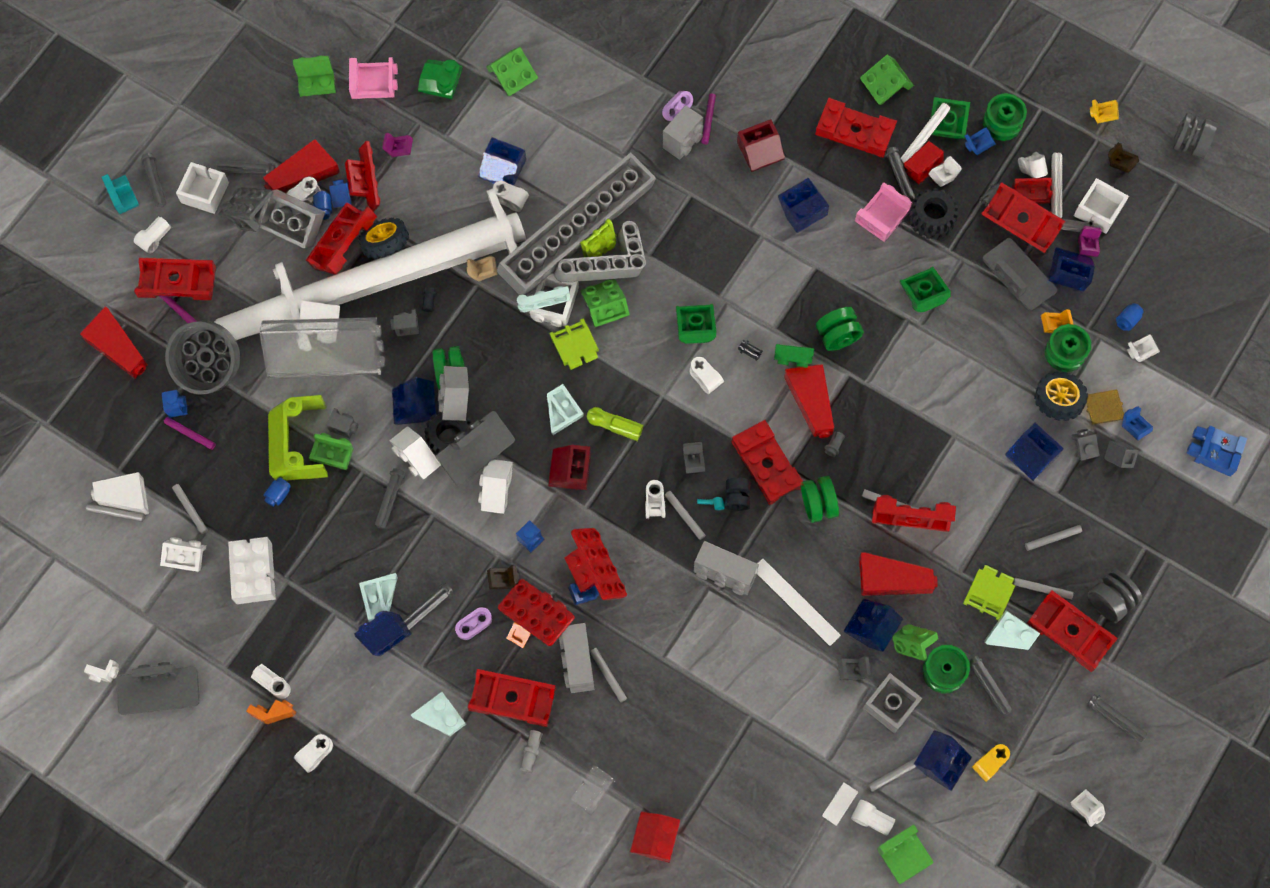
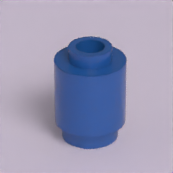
(323, 201)
(1129, 317)
(276, 492)

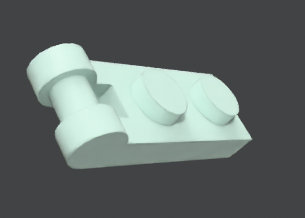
(543, 299)

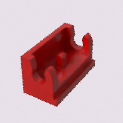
(923, 162)
(1034, 189)

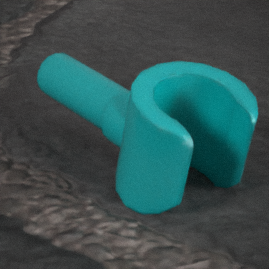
(717, 501)

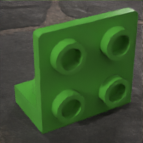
(513, 71)
(314, 75)
(885, 79)
(605, 302)
(905, 855)

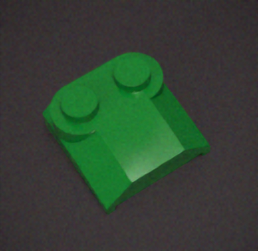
(440, 78)
(955, 121)
(926, 290)
(696, 323)
(794, 354)

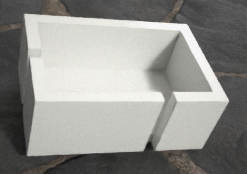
(249, 570)

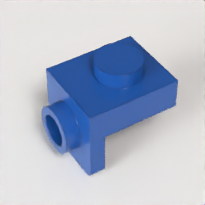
(979, 141)
(339, 193)
(1136, 424)
(582, 597)

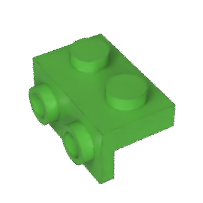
(331, 451)
(913, 641)

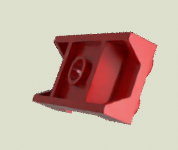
(837, 124)
(1039, 229)
(329, 251)
(194, 279)
(757, 445)
(888, 513)
(1087, 645)
(532, 703)

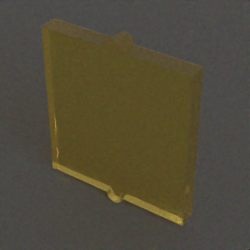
(1104, 407)

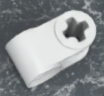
(1033, 165)
(303, 191)
(510, 195)
(707, 377)
(655, 502)
(312, 753)

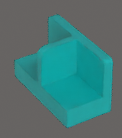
(120, 193)

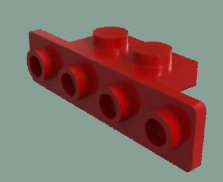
(362, 177)

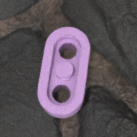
(676, 105)
(472, 622)

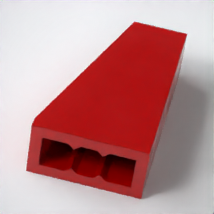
(307, 162)
(111, 340)
(812, 398)
(893, 577)

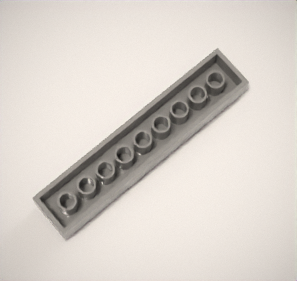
(576, 222)

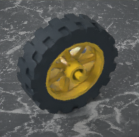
(383, 238)
(1054, 406)

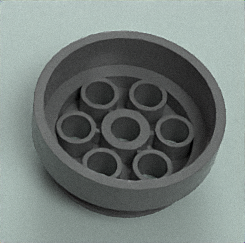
(180, 358)

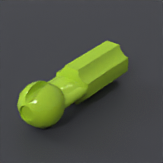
(615, 423)

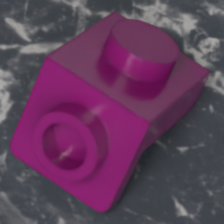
(397, 145)
(1089, 241)

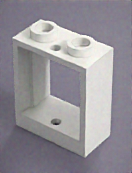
(556, 319)

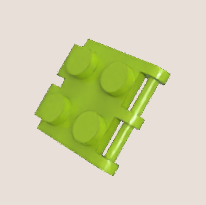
(600, 241)
(575, 344)
(990, 592)

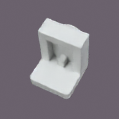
(946, 172)
(1143, 348)
(97, 674)

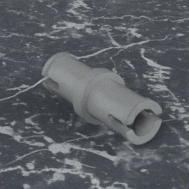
(531, 751)

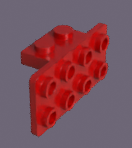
(593, 566)
(536, 612)

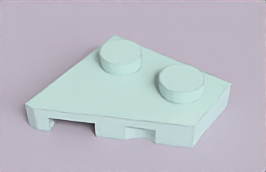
(562, 409)
(378, 594)
(1012, 633)
(439, 715)

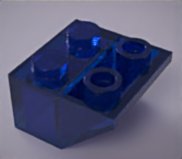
(502, 162)
(803, 205)
(1071, 269)
(413, 401)
(1034, 451)
(873, 624)
(382, 632)
(943, 759)

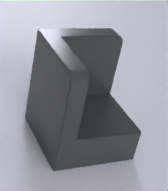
(1121, 454)

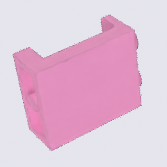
(372, 79)
(884, 212)

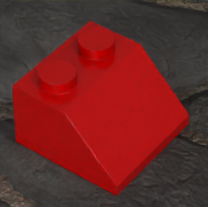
(655, 836)

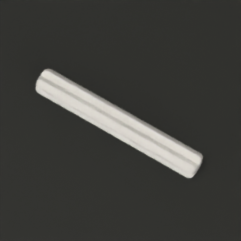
(926, 132)
(1056, 199)

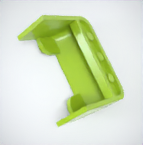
(281, 461)

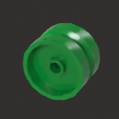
(1005, 116)
(839, 328)
(1068, 348)
(439, 359)
(819, 499)
(940, 679)

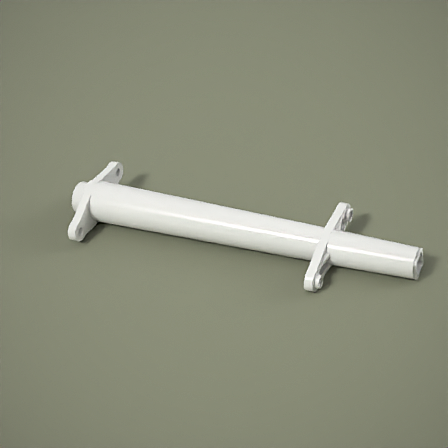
(383, 273)

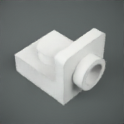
(1089, 807)

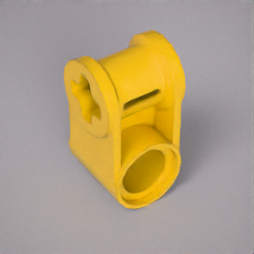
(989, 763)

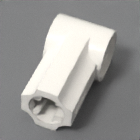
(150, 238)
(270, 681)
(868, 815)

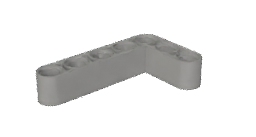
(607, 263)

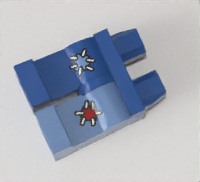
(1217, 449)

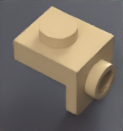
(482, 268)

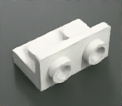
(182, 554)

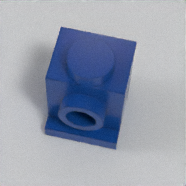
(174, 404)
(530, 536)

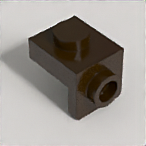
(1122, 159)
(503, 577)

